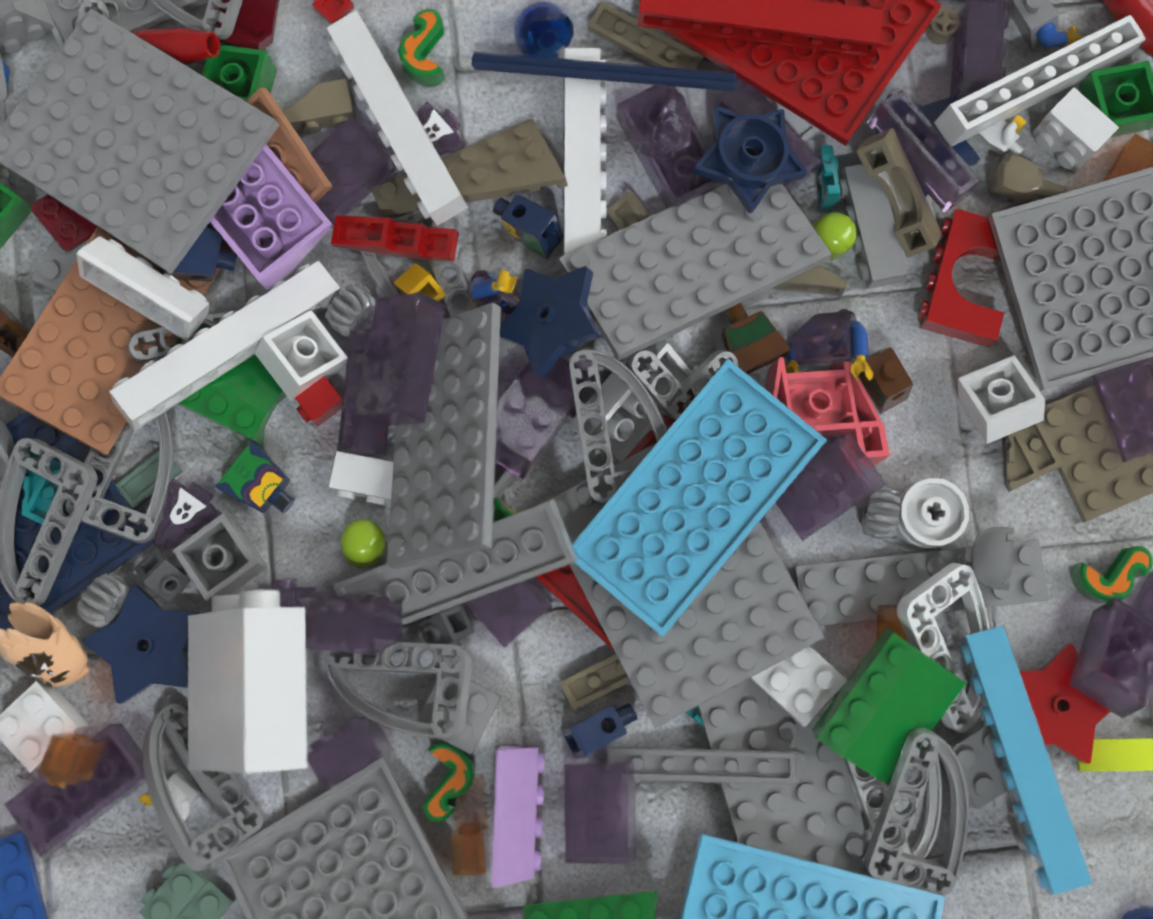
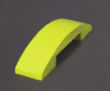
(1120, 755)

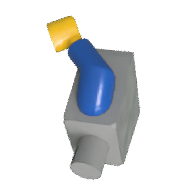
(1039, 24)

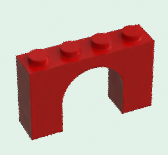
(945, 308)

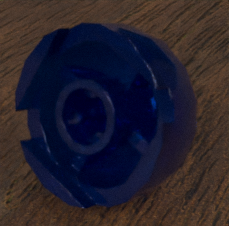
(543, 30)

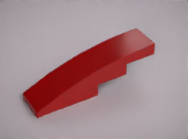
(394, 238)

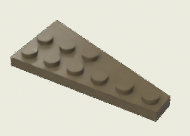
(486, 170)

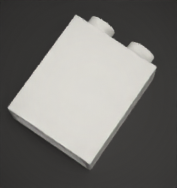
(247, 685)

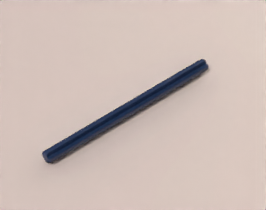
(604, 71)

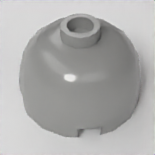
(992, 557)

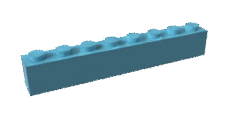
(1025, 762)

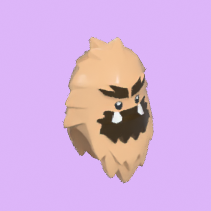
(42, 646)

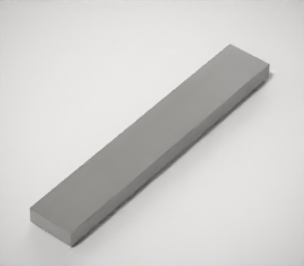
(709, 765)

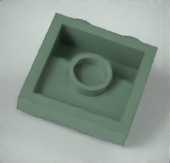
(186, 896)

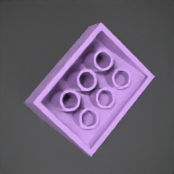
(270, 220)
(516, 814)

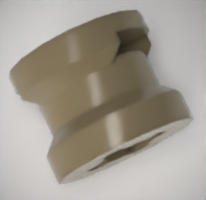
(949, 21)

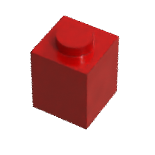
(319, 402)

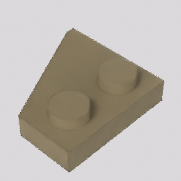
(1029, 456)

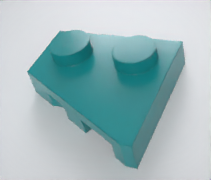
(827, 179)
(39, 492)

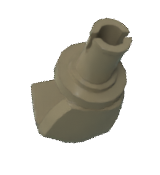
(1020, 180)

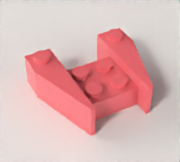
(831, 405)

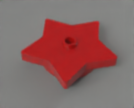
(1075, 724)

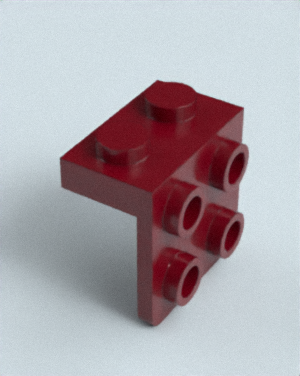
(254, 24)
(62, 223)

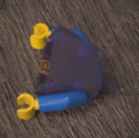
(497, 289)
(829, 340)

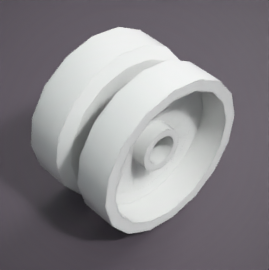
(948, 515)

